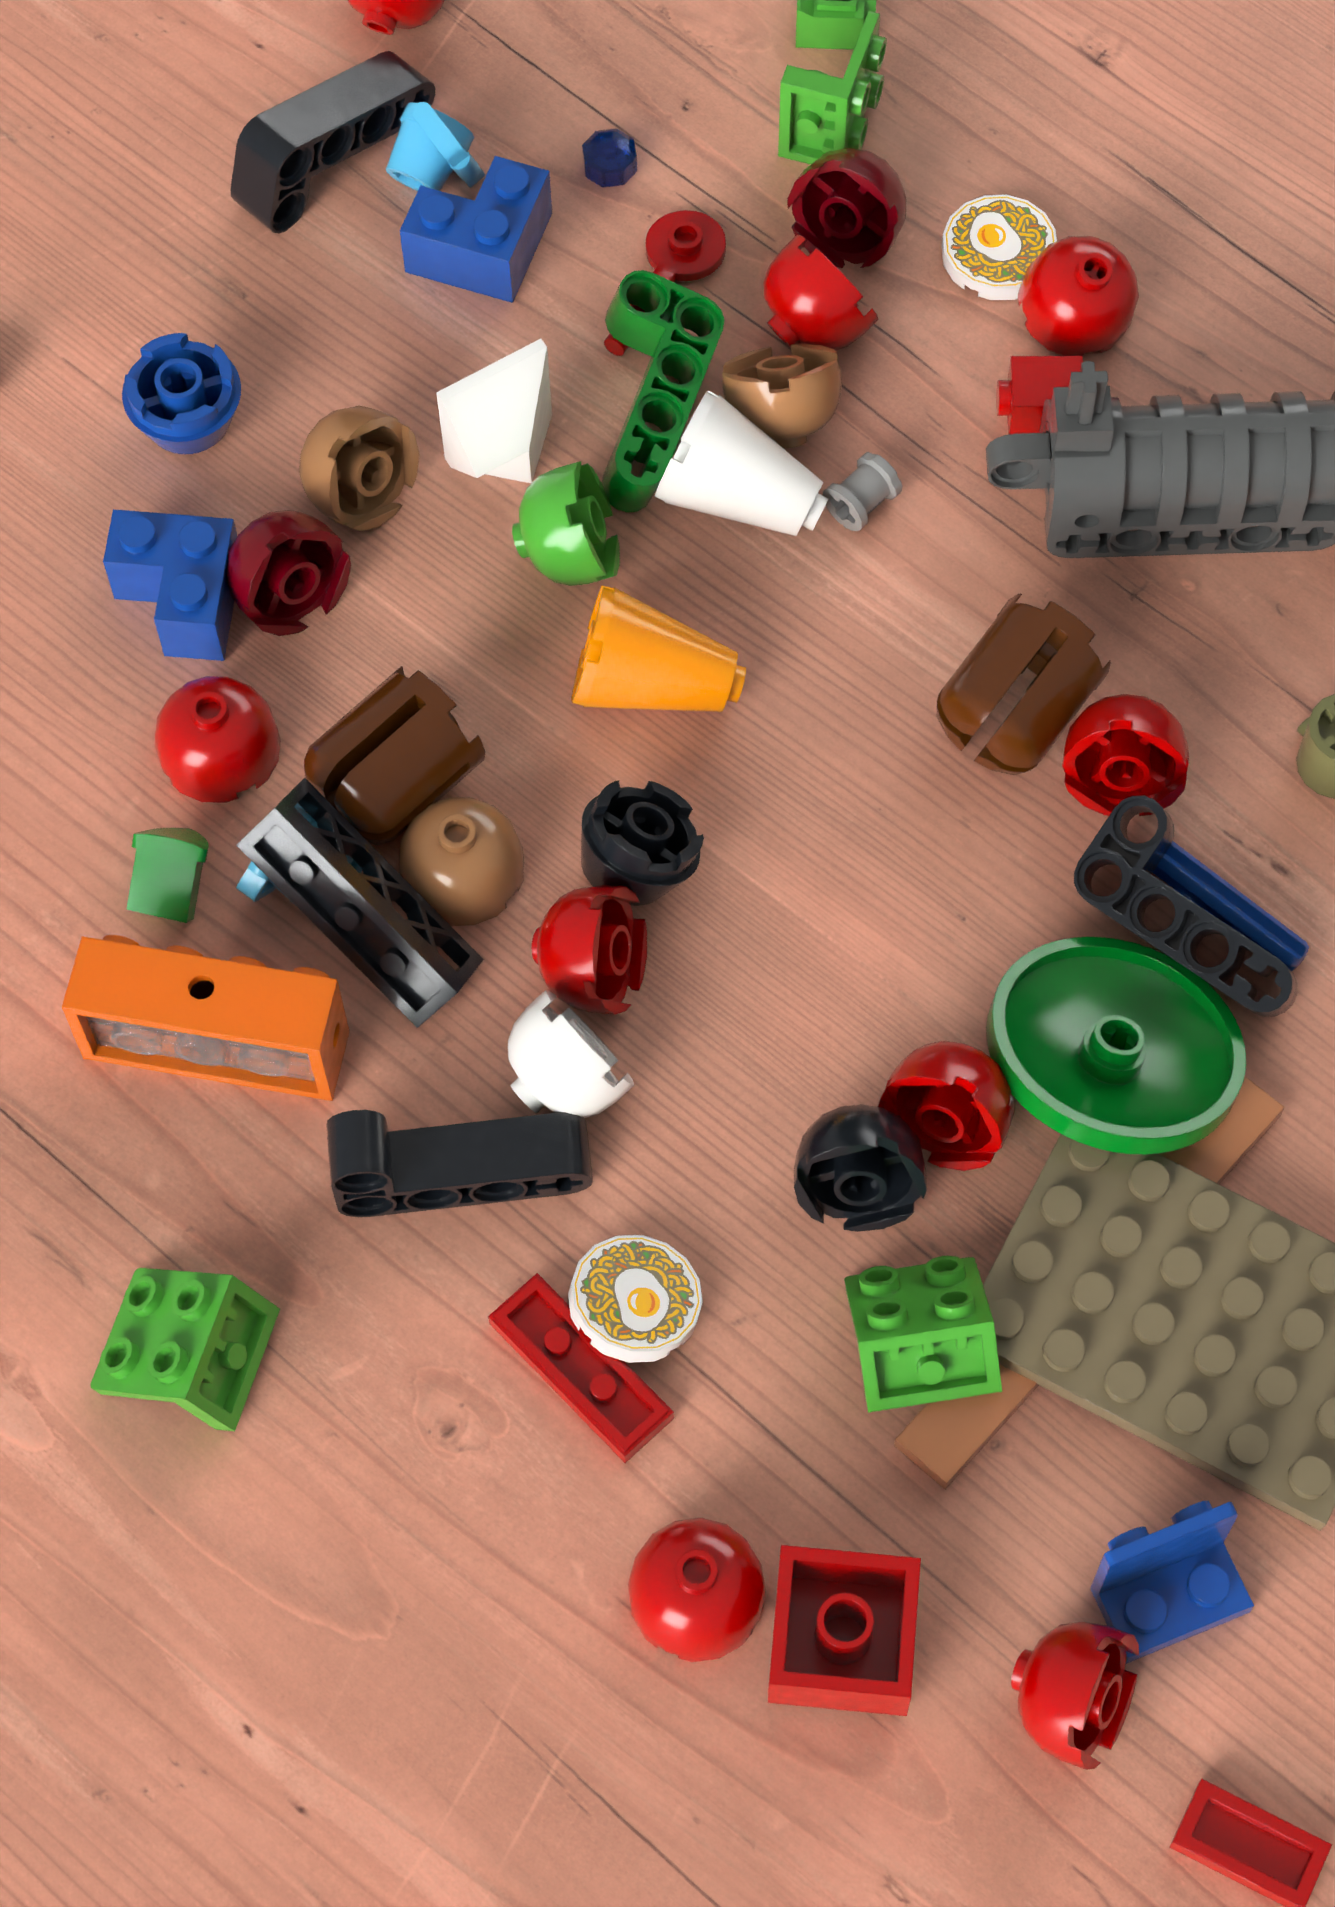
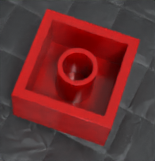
(844, 1630)

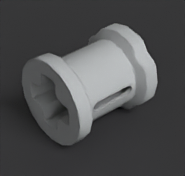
(862, 491)

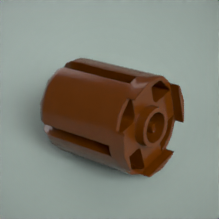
(1067, 672)
(392, 756)

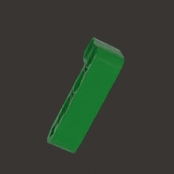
(658, 400)

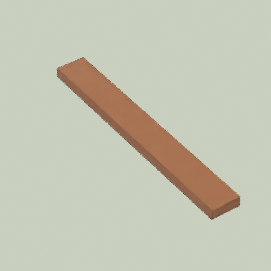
(954, 1431)

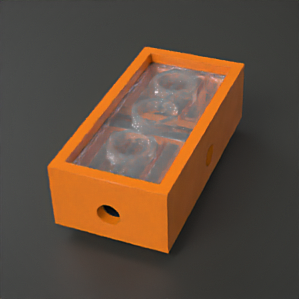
(207, 1016)

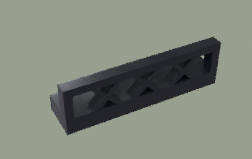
(357, 907)

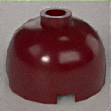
(848, 206)
(285, 570)

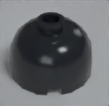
(860, 1168)

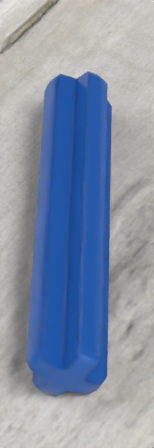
(1229, 905)

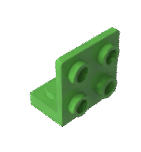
(826, 111)
(923, 1333)
(187, 1343)

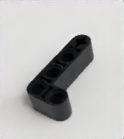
(318, 130)
(1190, 923)
(454, 1163)

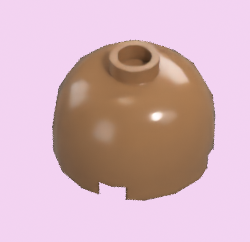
(785, 392)
(358, 466)
(462, 859)

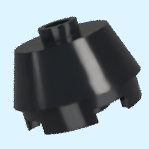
(639, 840)

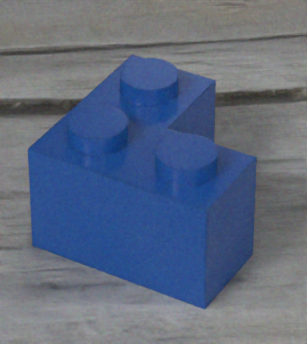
(480, 241)
(180, 567)

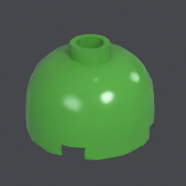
(566, 528)

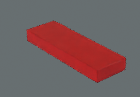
(591, 1383)

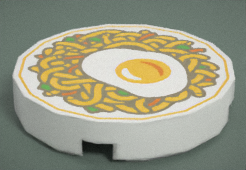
(994, 243)
(635, 1298)

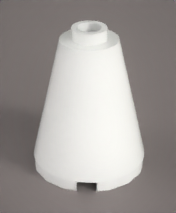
(739, 473)

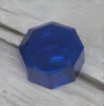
(609, 157)

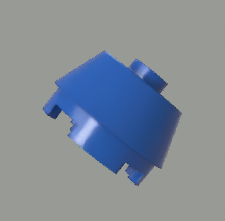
(182, 393)

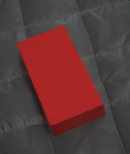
(1250, 1845)

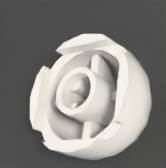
(562, 1062)

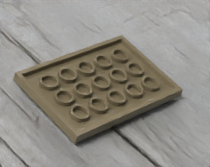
(1177, 1319)

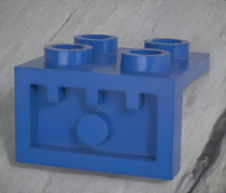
(1172, 1580)

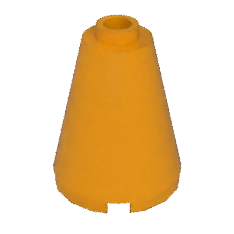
(651, 661)

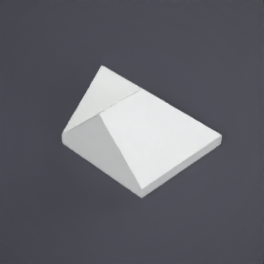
(498, 416)

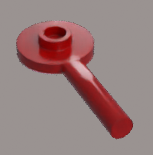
(681, 249)

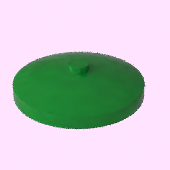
(1116, 1045)

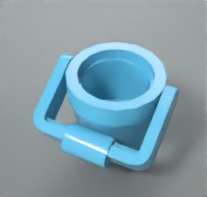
(431, 148)

